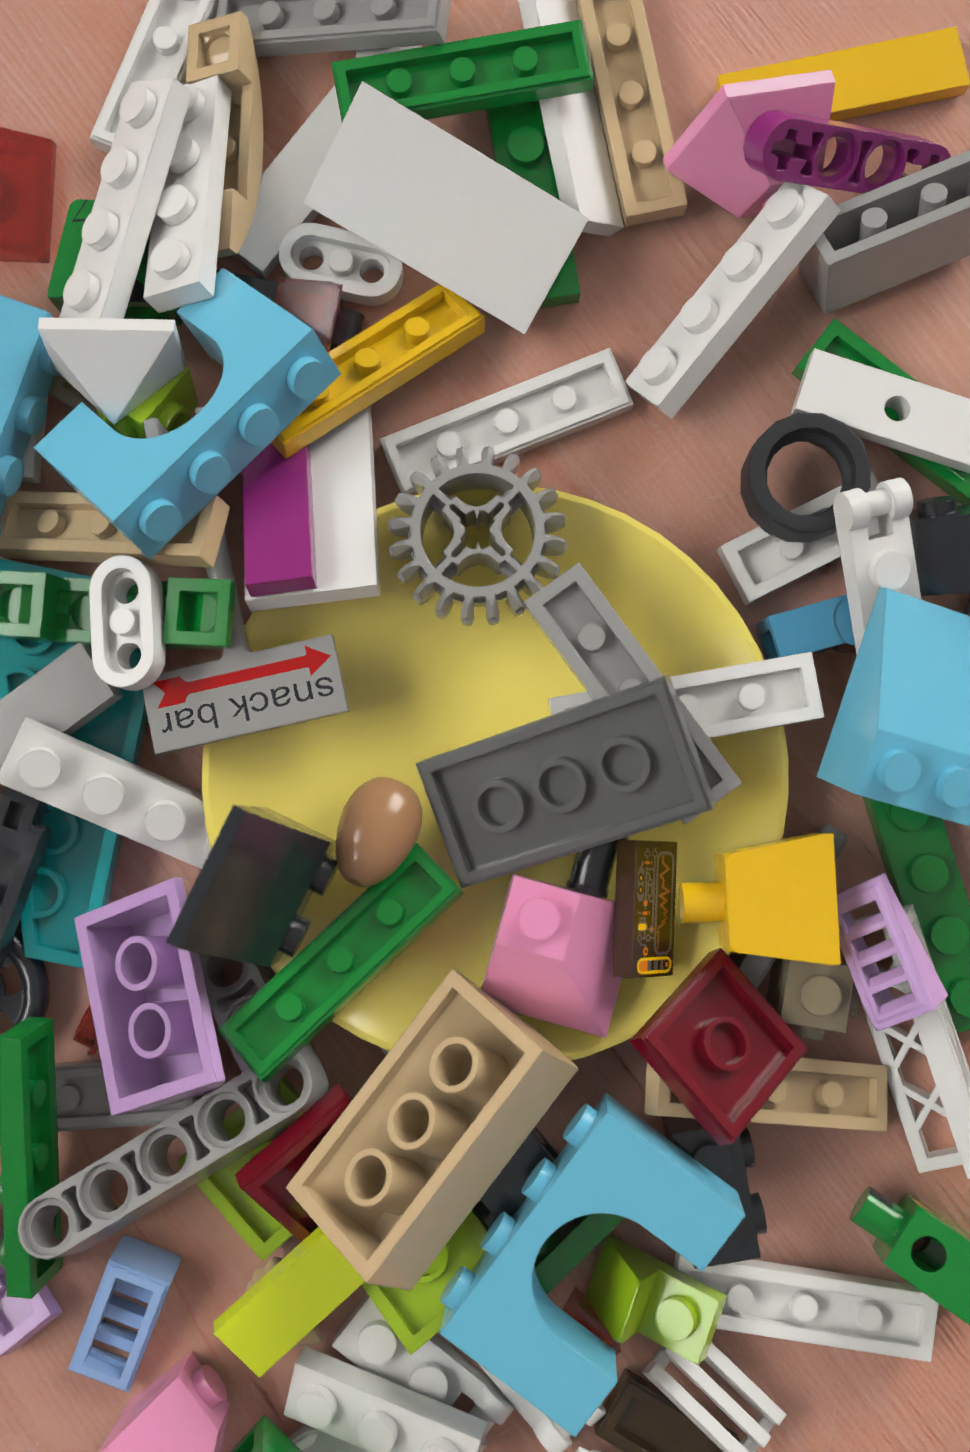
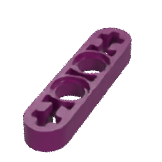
(853, 148)

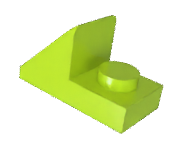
(650, 1297)

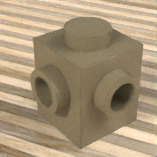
(813, 996)

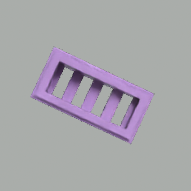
(915, 964)

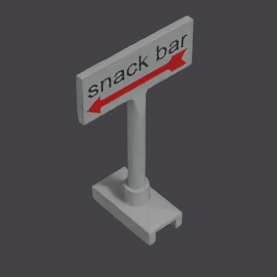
(243, 688)

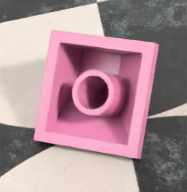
(711, 148)
(554, 956)
(175, 1413)

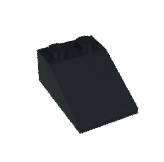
(255, 888)

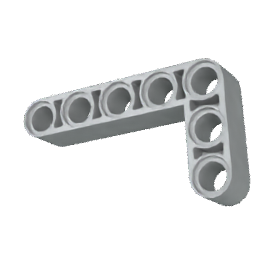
(200, 1127)

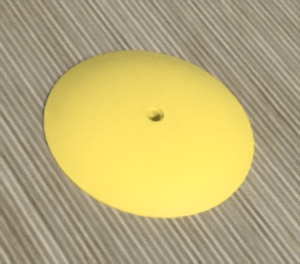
(437, 685)

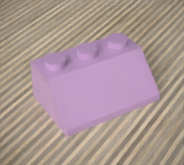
(148, 1002)

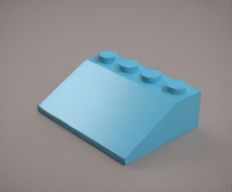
(907, 711)

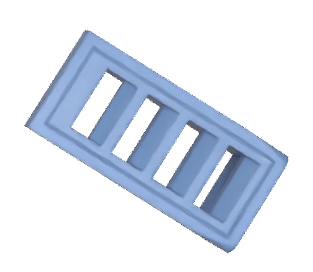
(140, 1273)

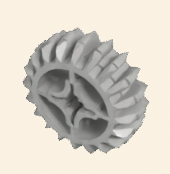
(499, 556)

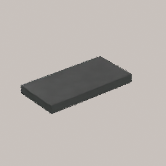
(567, 782)

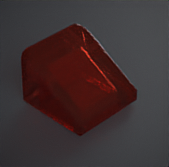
(312, 303)

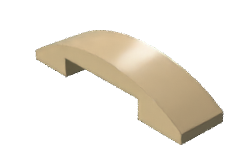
(227, 49)

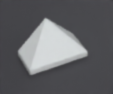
(114, 360)

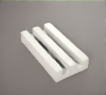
(755, 1430)

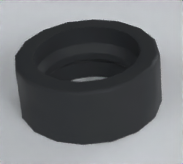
(818, 430)

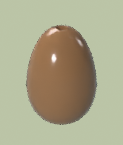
(377, 830)

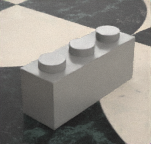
(892, 235)

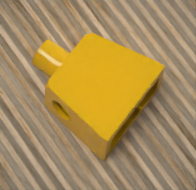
(772, 899)

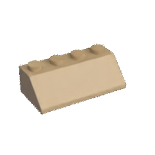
(429, 1133)

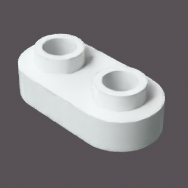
(344, 262)
(125, 626)

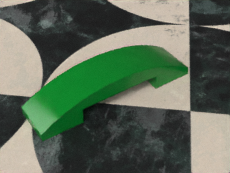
(58, 609)

